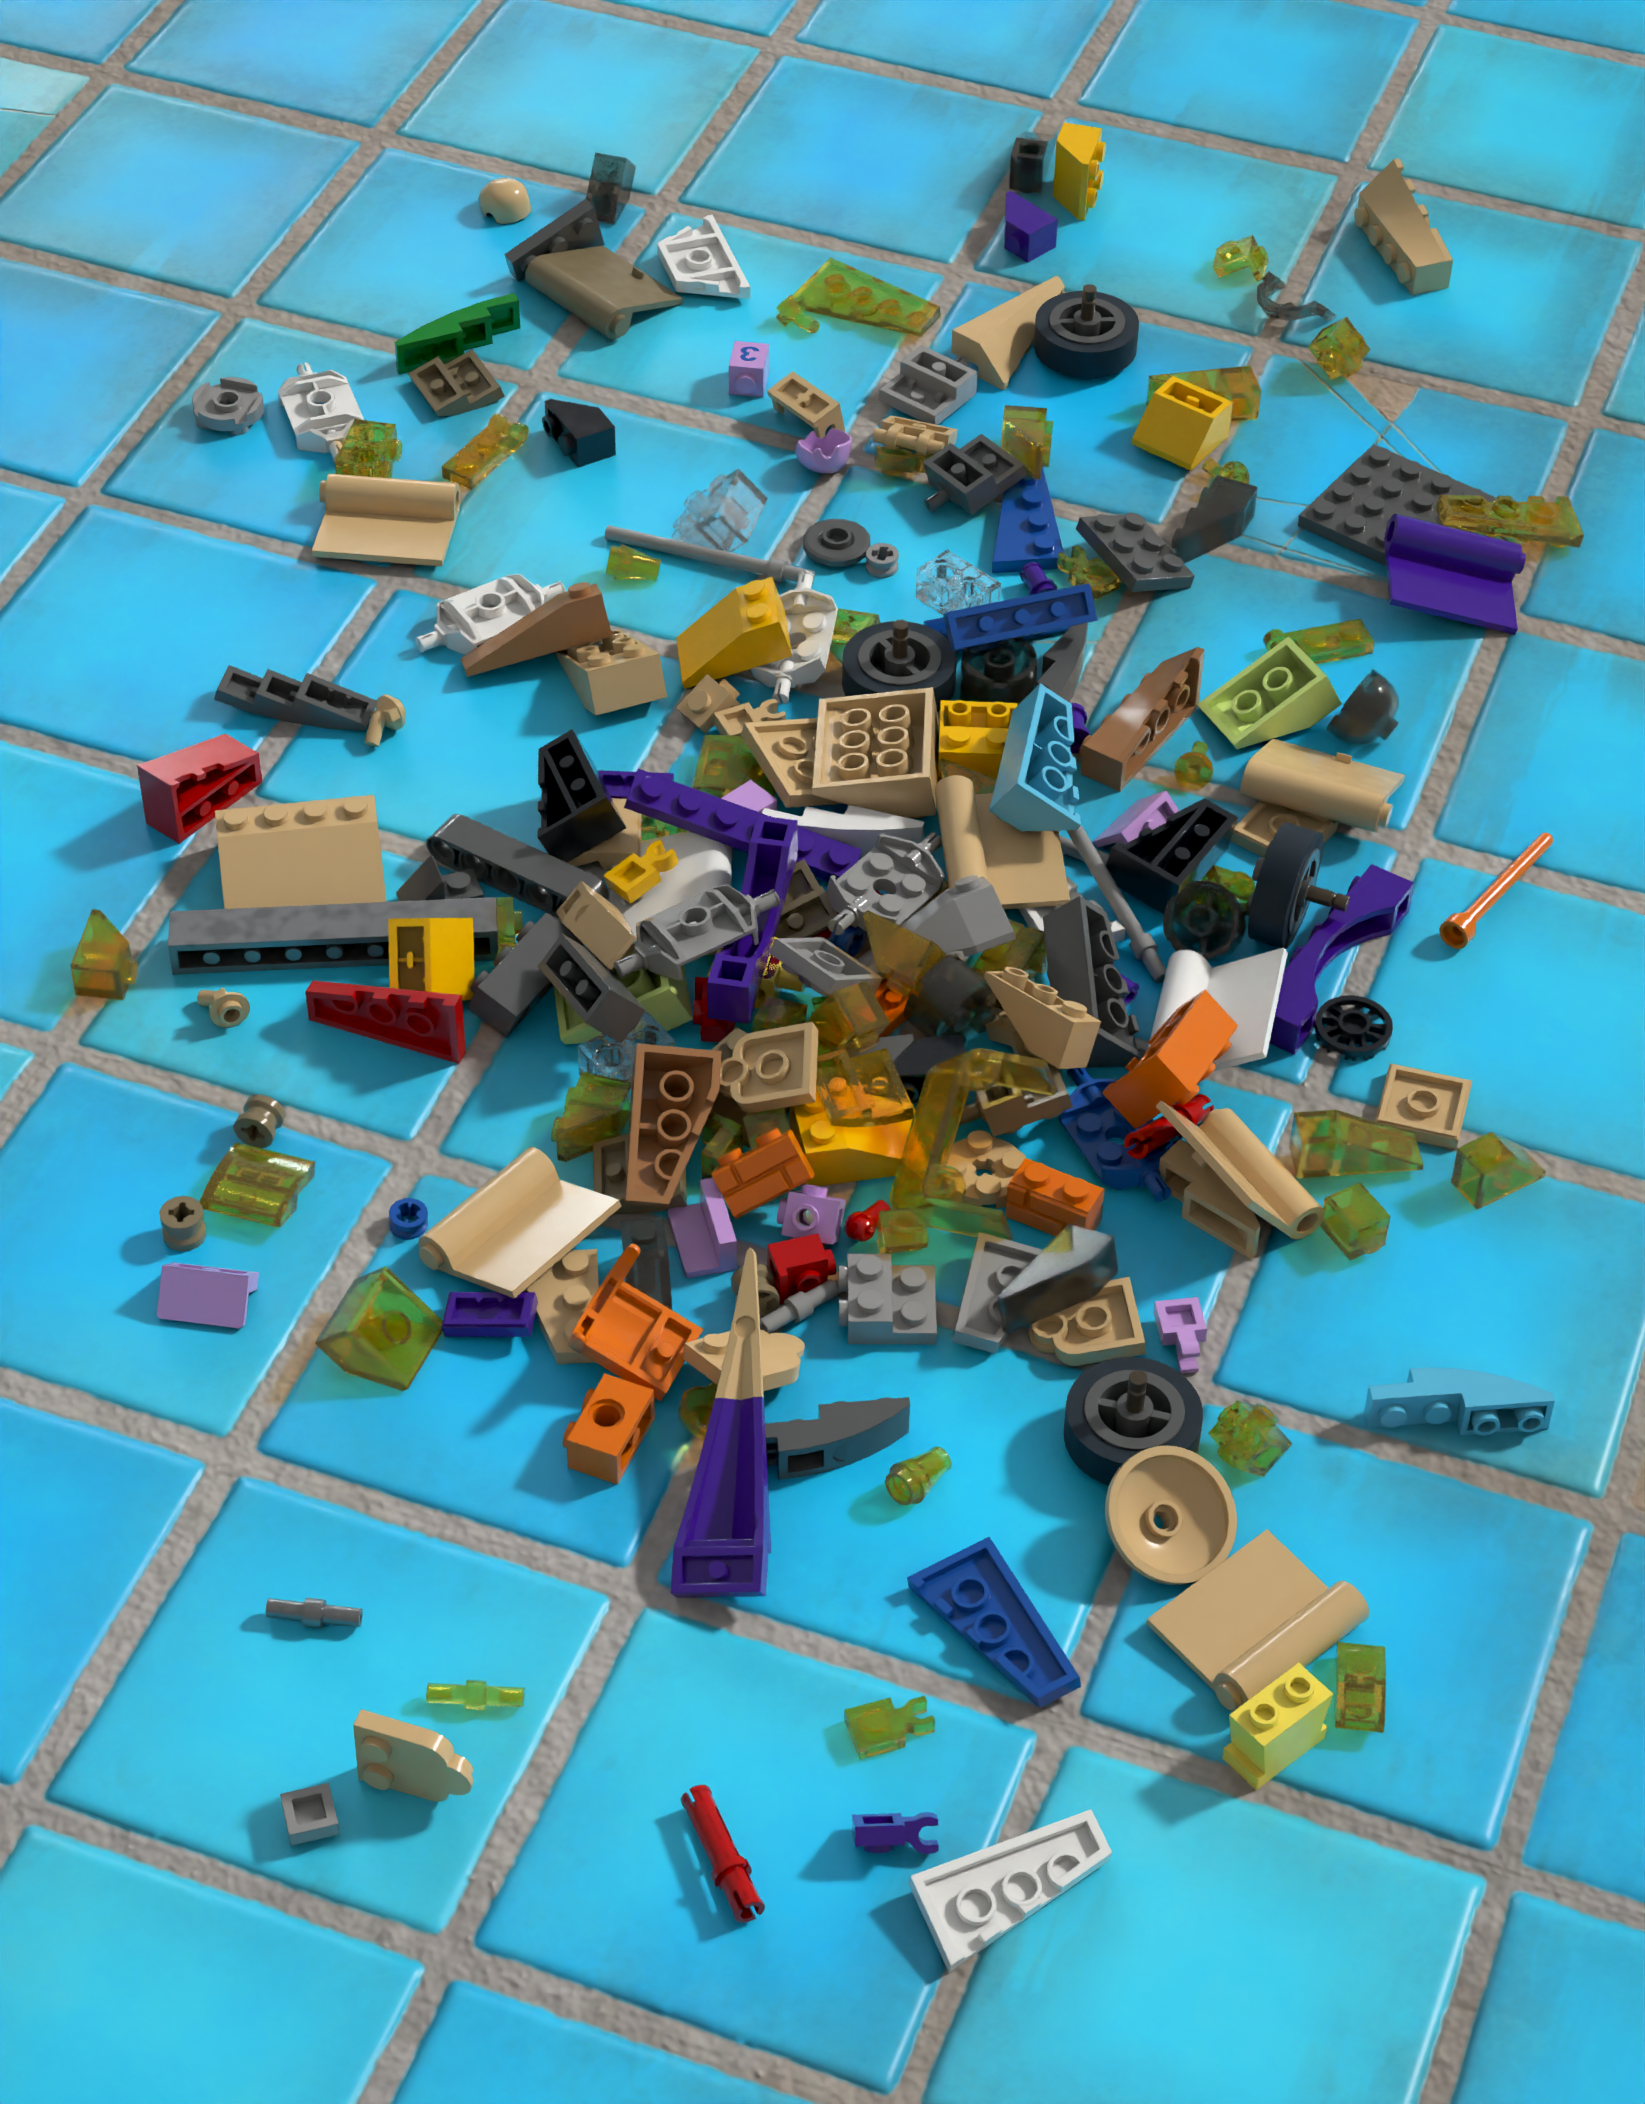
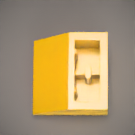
(1077, 168)
(1183, 423)
(974, 734)
(432, 955)

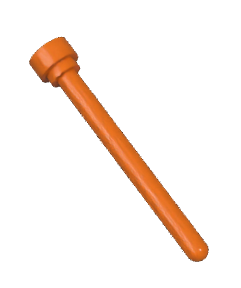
(1461, 927)

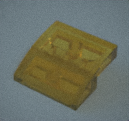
(726, 765)
(861, 1089)
(257, 1185)

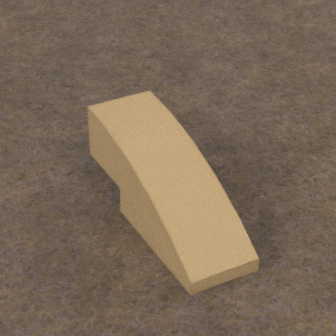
(1209, 1201)

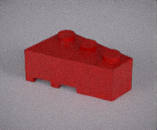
(191, 783)

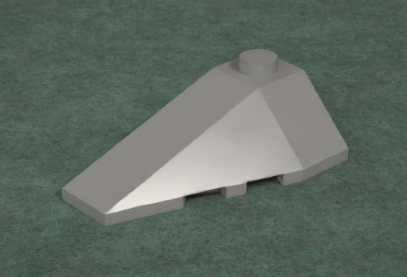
(959, 920)

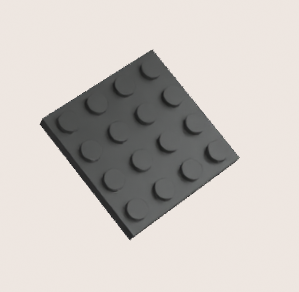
(1369, 492)

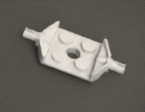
(319, 425)
(809, 621)
(467, 623)

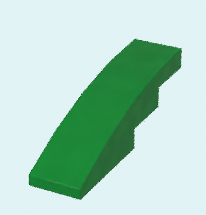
(457, 332)

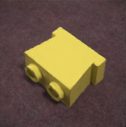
(1277, 1726)

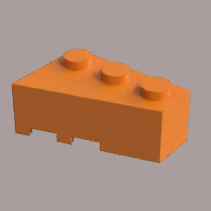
(1175, 1061)

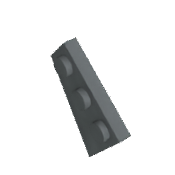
(570, 231)

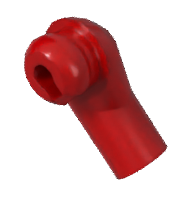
(862, 1224)

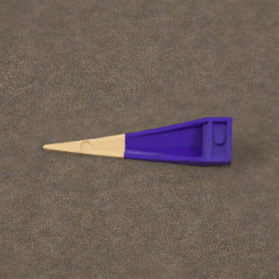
(727, 1516)

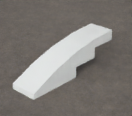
(856, 827)

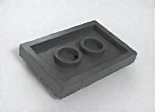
(1135, 552)

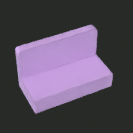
(1143, 813)
(704, 1233)
(205, 1294)

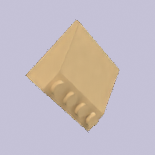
(879, 752)
(301, 854)

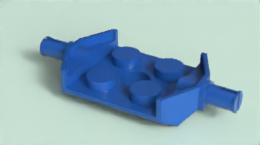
(1096, 1121)

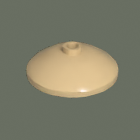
(1194, 1510)

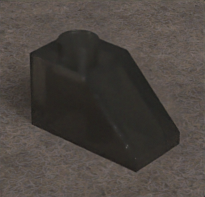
(610, 186)
(651, 1269)

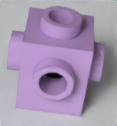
(826, 1213)

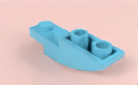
(1474, 1399)

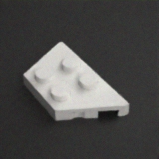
(703, 262)

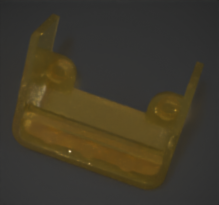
(923, 1170)

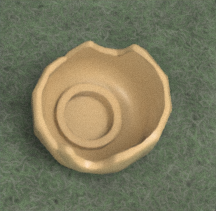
(505, 200)

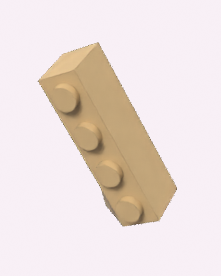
(1403, 231)

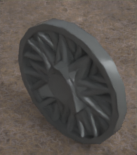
(836, 542)

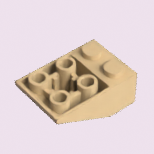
(614, 673)

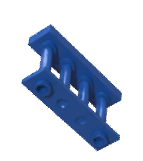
(1017, 617)

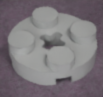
(215, 412)

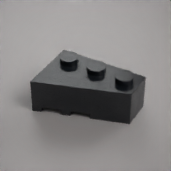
(574, 800)
(1172, 854)

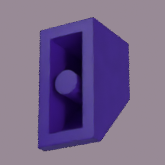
(1028, 228)

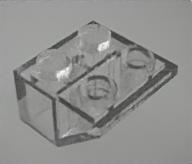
(721, 514)

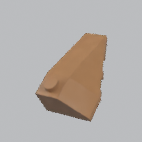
(556, 625)
(668, 1111)

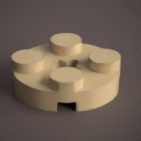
(987, 1153)

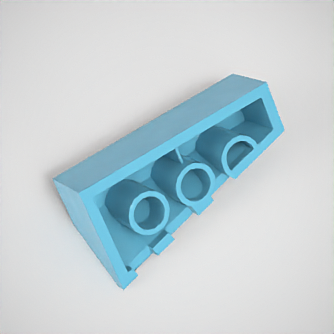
(1037, 767)

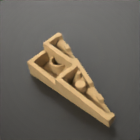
(1003, 333)

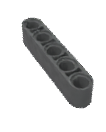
(508, 864)

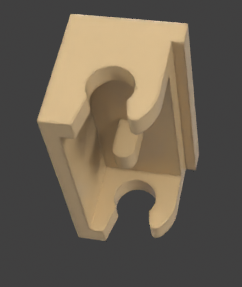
(806, 403)

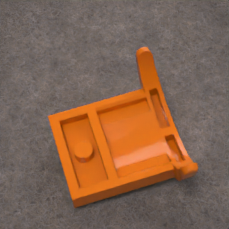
(633, 1331)

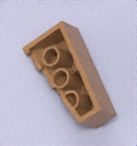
(1143, 721)

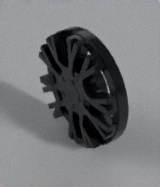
(1353, 1027)

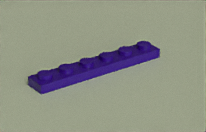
(729, 822)

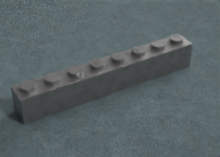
(311, 934)

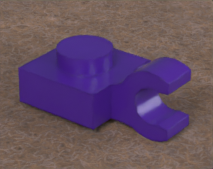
(882, 1831)

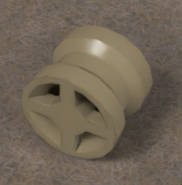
(259, 1121)
(182, 1223)
(768, 1295)

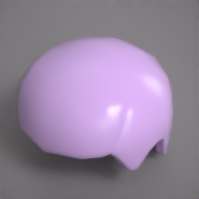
(825, 453)

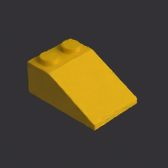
(735, 634)
(846, 1152)

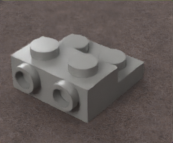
(822, 964)
(887, 1301)

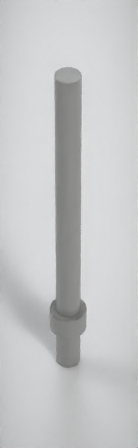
(776, 568)
(1141, 943)

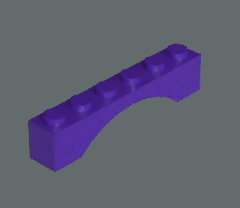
(1375, 910)
(741, 965)

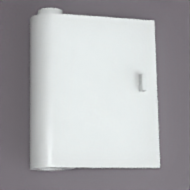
(700, 868)
(1243, 988)

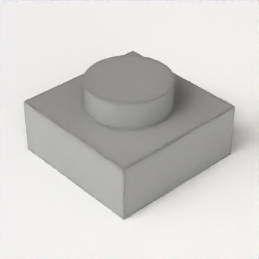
(309, 1814)

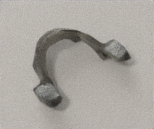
(1289, 310)

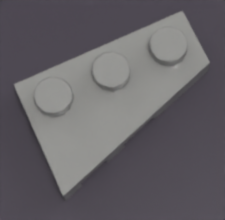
(991, 1270)

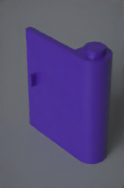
(1452, 573)

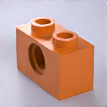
(609, 1428)

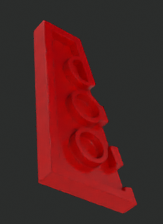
(402, 1017)

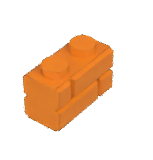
(762, 1172)
(1052, 1199)

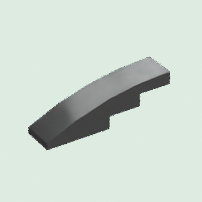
(1065, 662)
(305, 702)

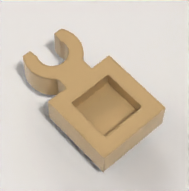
(732, 719)

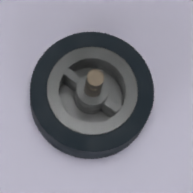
(1086, 333)
(899, 658)
(1287, 886)
(1127, 1409)

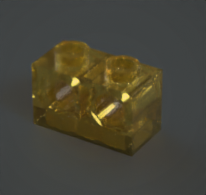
(369, 450)

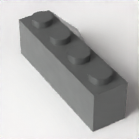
(1083, 971)

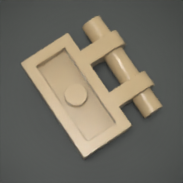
(914, 435)

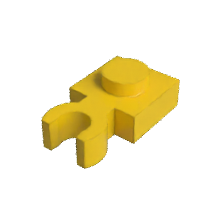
(640, 874)

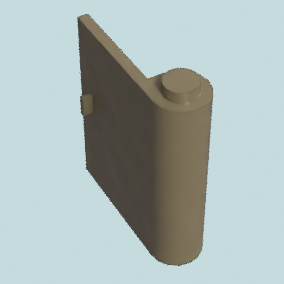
(598, 287)

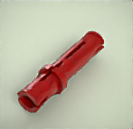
(1161, 1130)
(730, 1869)

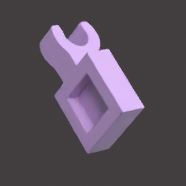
(1181, 1324)

